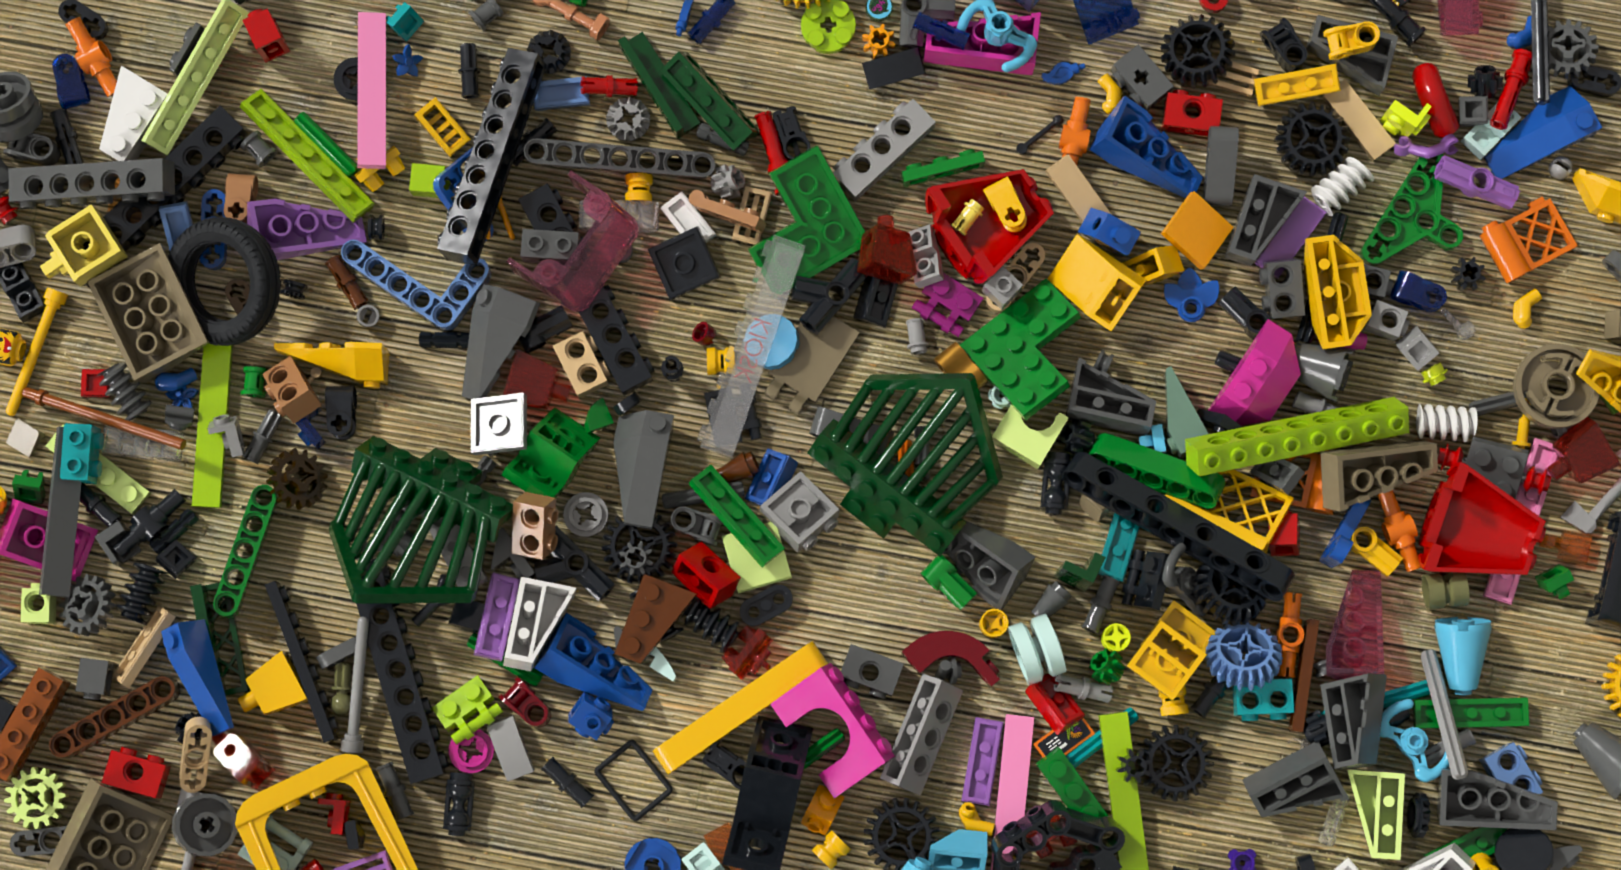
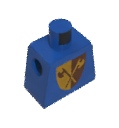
(1111, 232)

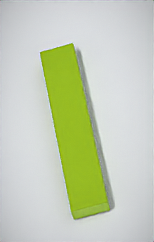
(307, 155)
(210, 447)
(1122, 794)

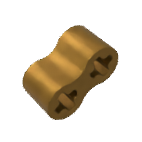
(956, 360)

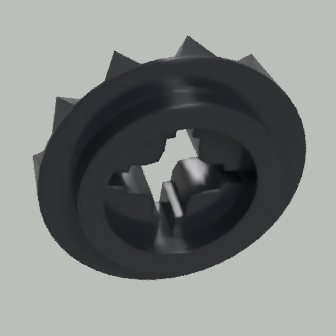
(561, 49)
(342, 82)
(1418, 815)

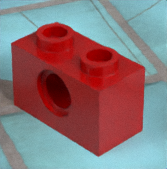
(266, 34)
(1178, 121)
(706, 575)
(119, 772)

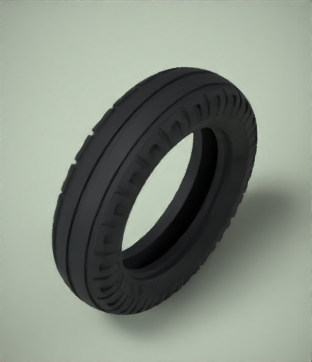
(262, 270)

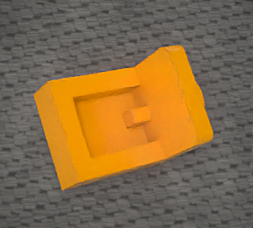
(821, 811)

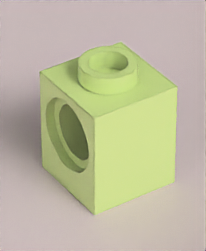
(29, 615)

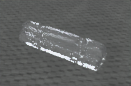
(1333, 822)

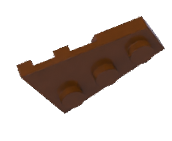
(651, 616)

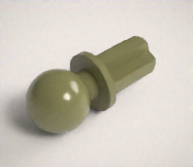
(342, 683)

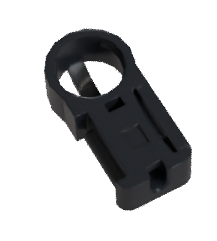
(789, 131)
(724, 762)

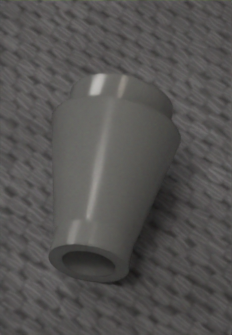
(1052, 600)

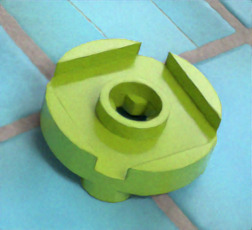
(817, 37)

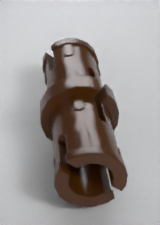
(346, 282)

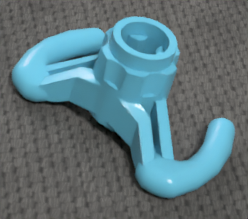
(1000, 31)
(1411, 742)

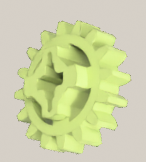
(44, 788)

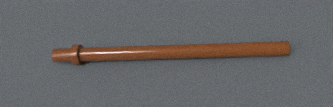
(43, 398)

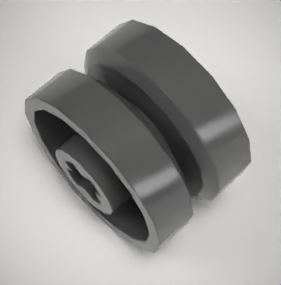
(18, 107)
(221, 827)

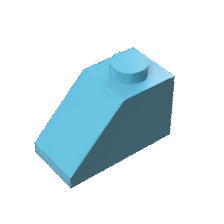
(960, 851)

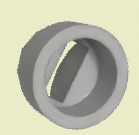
(1559, 172)
(373, 318)

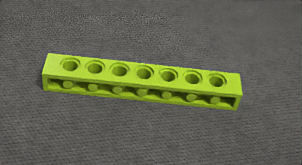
(1297, 436)

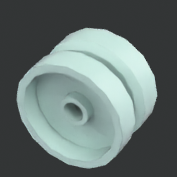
(1040, 648)

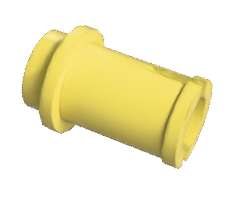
(967, 216)

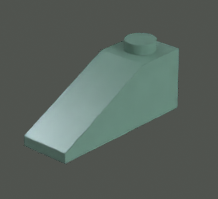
(1181, 416)

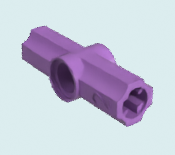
(1462, 177)

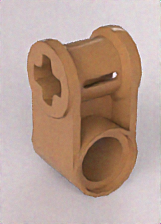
(239, 191)

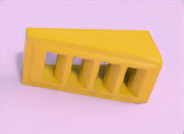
(427, 125)

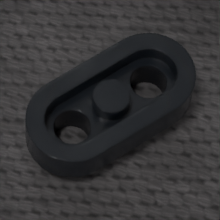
(766, 605)

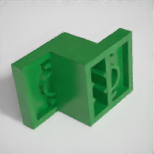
(552, 455)

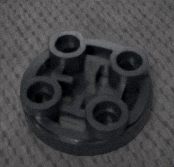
(1524, 850)

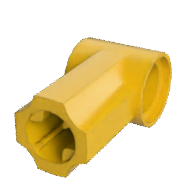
(1376, 552)

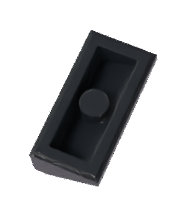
(875, 301)

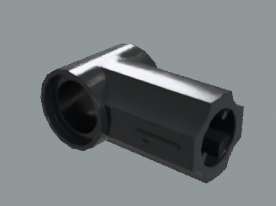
(1242, 310)
(545, 328)

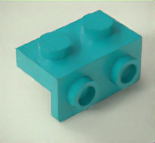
(81, 453)

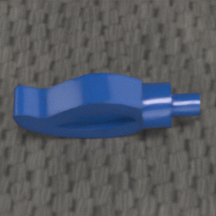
(681, 25)
(1062, 73)

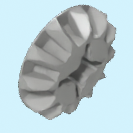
(623, 130)
(583, 501)

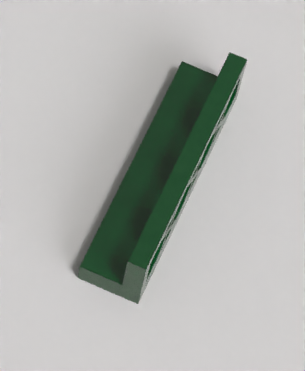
(664, 95)
(709, 100)
(1080, 577)
(203, 611)

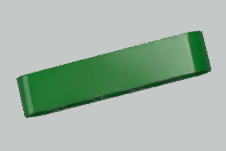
(1159, 471)
(245, 566)

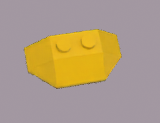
(1600, 195)
(1335, 291)

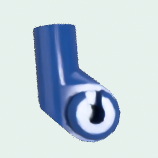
(1522, 38)
(175, 381)

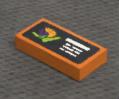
(1065, 741)

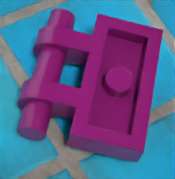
(952, 296)

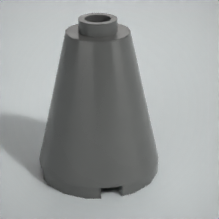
(1325, 369)
(1603, 755)

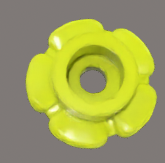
(1434, 374)

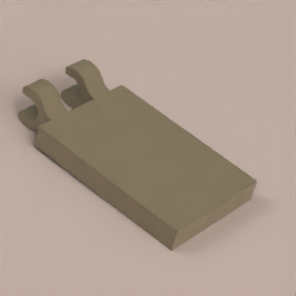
(813, 363)

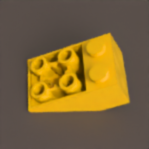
(1096, 282)

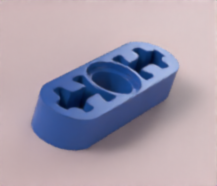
(207, 209)

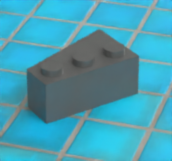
(1366, 68)
(1260, 217)
(1107, 402)
(1354, 719)
(1295, 782)

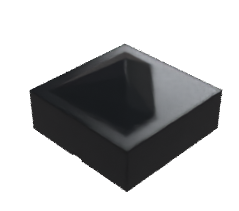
(175, 559)
(354, 834)

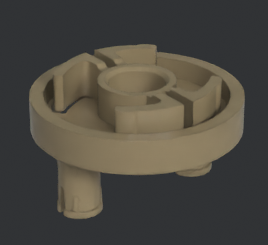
(1534, 376)

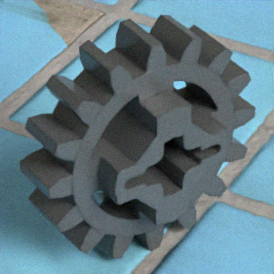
(1580, 44)
(87, 605)

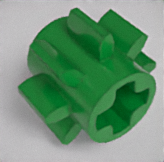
(1107, 666)

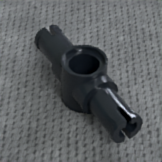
(148, 523)

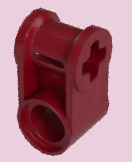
(522, 700)

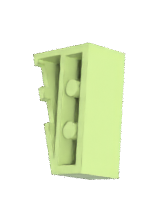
(1380, 808)

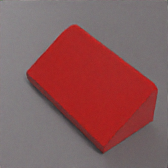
(1056, 707)

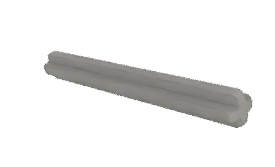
(1444, 714)

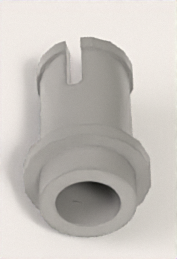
(916, 335)

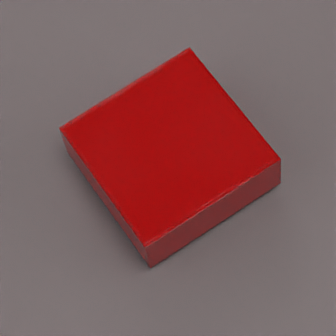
(90, 385)

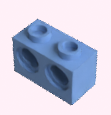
(1518, 769)

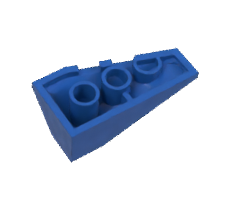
(1544, 133)
(1138, 147)
(195, 663)
(584, 664)

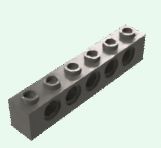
(26, 181)

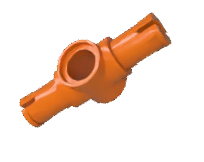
(92, 56)
(1075, 133)
(1399, 530)
(1292, 620)

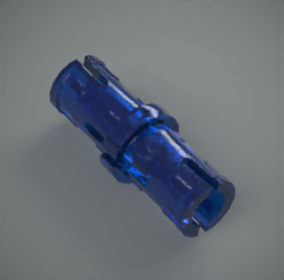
(710, 19)
(941, 30)

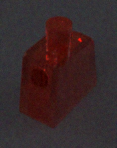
(887, 252)
(535, 380)
(1582, 453)

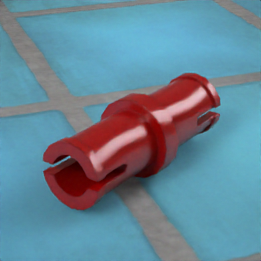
(609, 86)

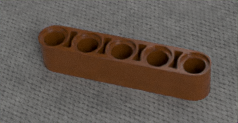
(101, 721)

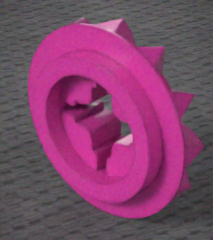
(476, 763)

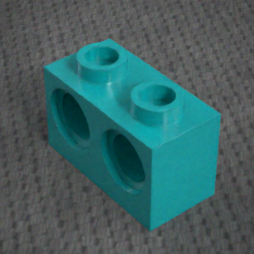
(1263, 704)

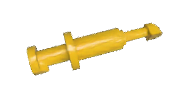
(1523, 432)

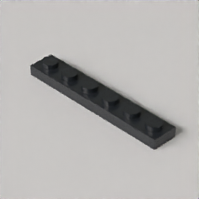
(307, 672)

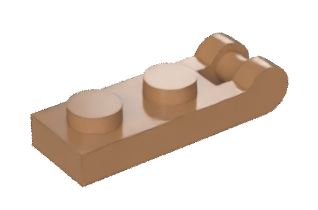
(726, 211)

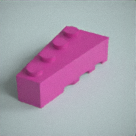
(978, 52)

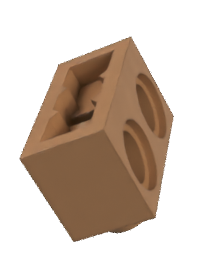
(291, 390)
(529, 525)

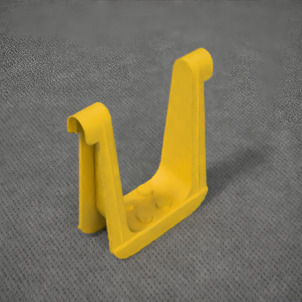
(343, 768)

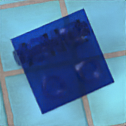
(1105, 17)

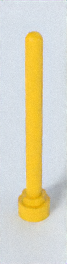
(53, 301)

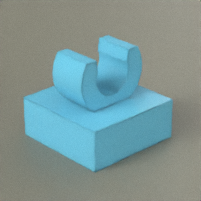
(1155, 440)

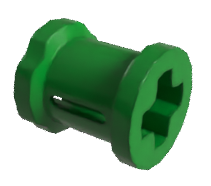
(254, 382)

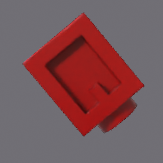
(339, 814)

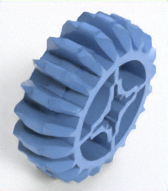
(1261, 657)

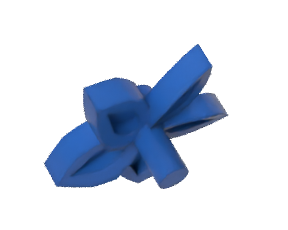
(407, 62)
(182, 396)

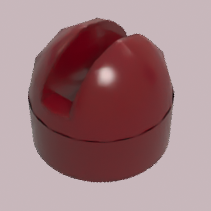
(701, 338)

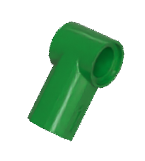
(943, 577)

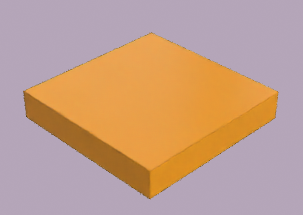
(1197, 230)

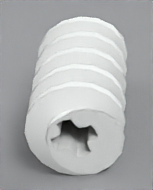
(1340, 183)
(1446, 421)

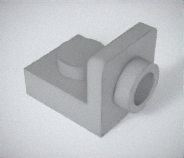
(232, 437)

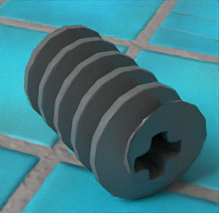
(124, 391)

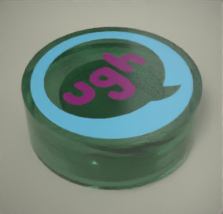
(878, 9)

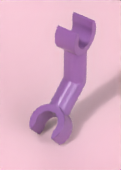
(1406, 147)

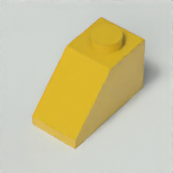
(1157, 264)

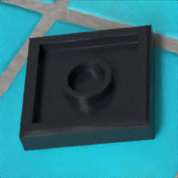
(684, 263)

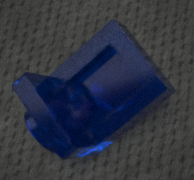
(308, 432)

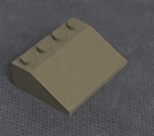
(148, 314)
(110, 832)

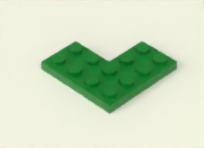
(820, 214)
(1010, 348)

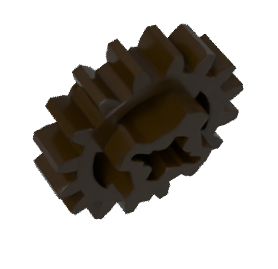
(290, 487)

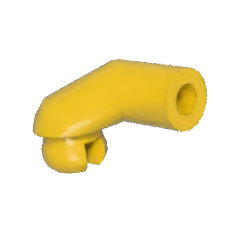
(1523, 306)
(972, 820)

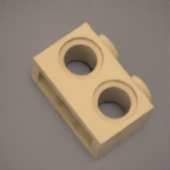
(577, 366)

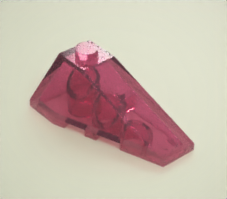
(1358, 629)

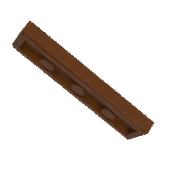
(1303, 675)

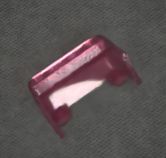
(594, 257)

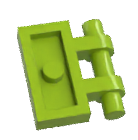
(462, 705)

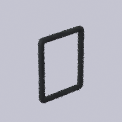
(612, 757)

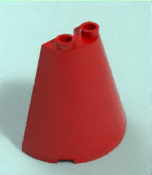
(987, 241)
(1477, 528)

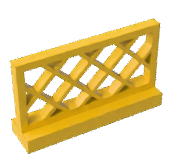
(1238, 528)

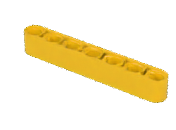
(739, 708)

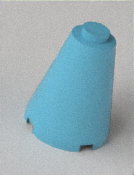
(1463, 650)

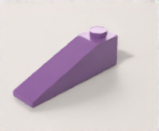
(301, 229)

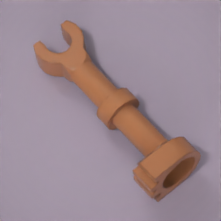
(596, 27)

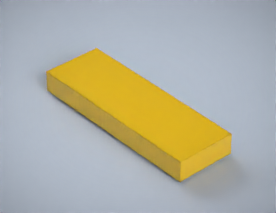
(1297, 84)

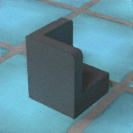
(110, 537)

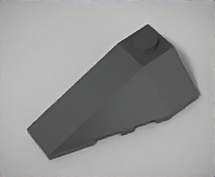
(495, 327)

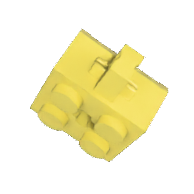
(68, 241)

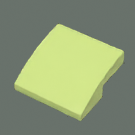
(751, 573)

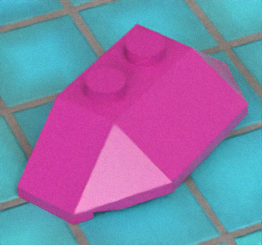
(1260, 378)

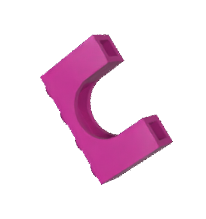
(866, 747)

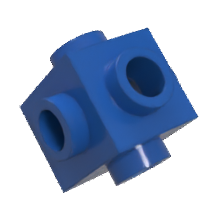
(591, 716)

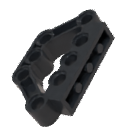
(1071, 824)

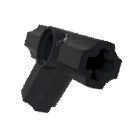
(817, 294)
(559, 568)

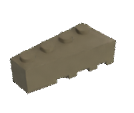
(1363, 472)

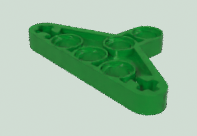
(1407, 225)

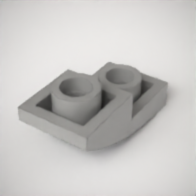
(926, 256)
(510, 748)

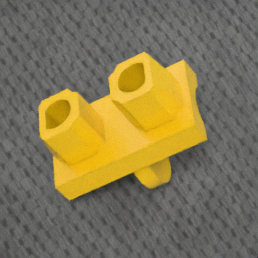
(372, 179)

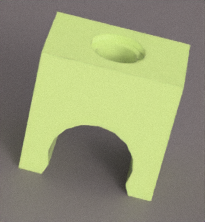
(1025, 442)

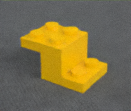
(1172, 650)

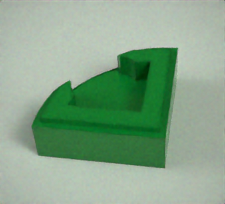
(598, 417)

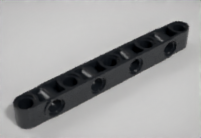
(1178, 525)

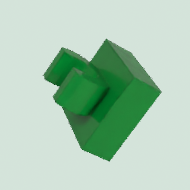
(29, 488)
(1555, 581)

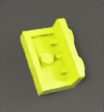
(1403, 121)

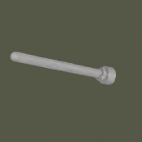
(352, 740)

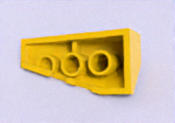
(358, 361)
(1603, 374)

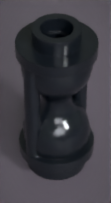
(1055, 499)
(459, 789)

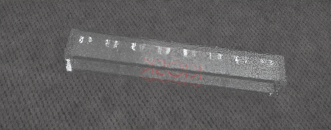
(752, 346)

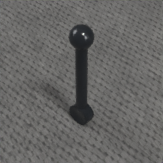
(1022, 147)

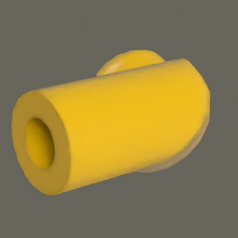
(1113, 91)

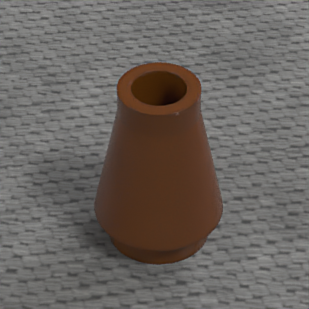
(740, 467)

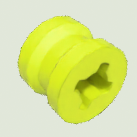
(1120, 636)

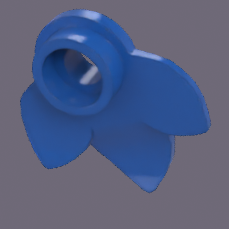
(1193, 292)

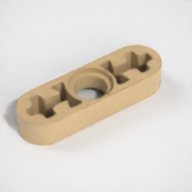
(1022, 257)
(190, 745)

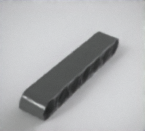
(605, 162)

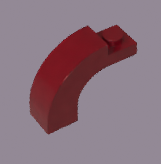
(951, 643)

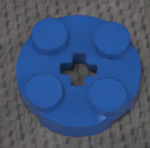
(649, 850)

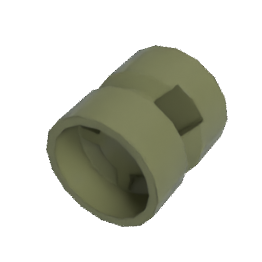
(1444, 590)

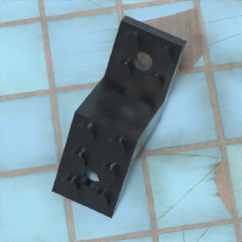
(767, 795)

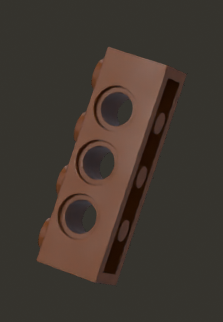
(29, 721)

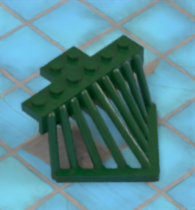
(431, 484)
(883, 492)

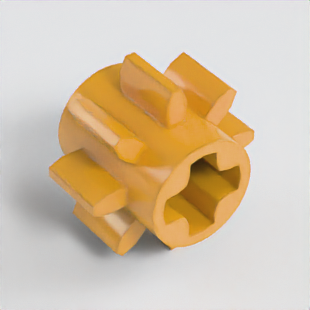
(881, 34)

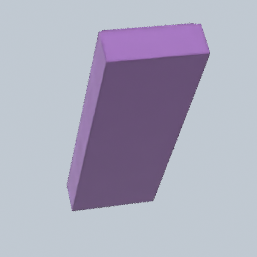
(1292, 234)
(496, 617)
(982, 761)

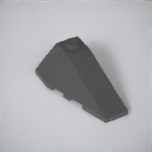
(641, 458)
(990, 563)
(1492, 804)

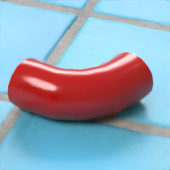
(1432, 91)

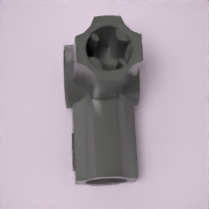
(936, 9)

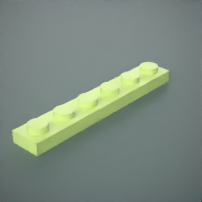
(195, 76)

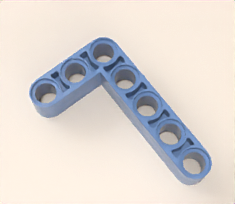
(415, 289)

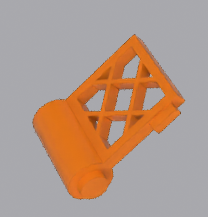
(1507, 247)
(1312, 491)

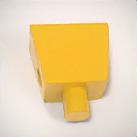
(274, 686)

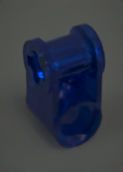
(70, 87)
(1414, 291)

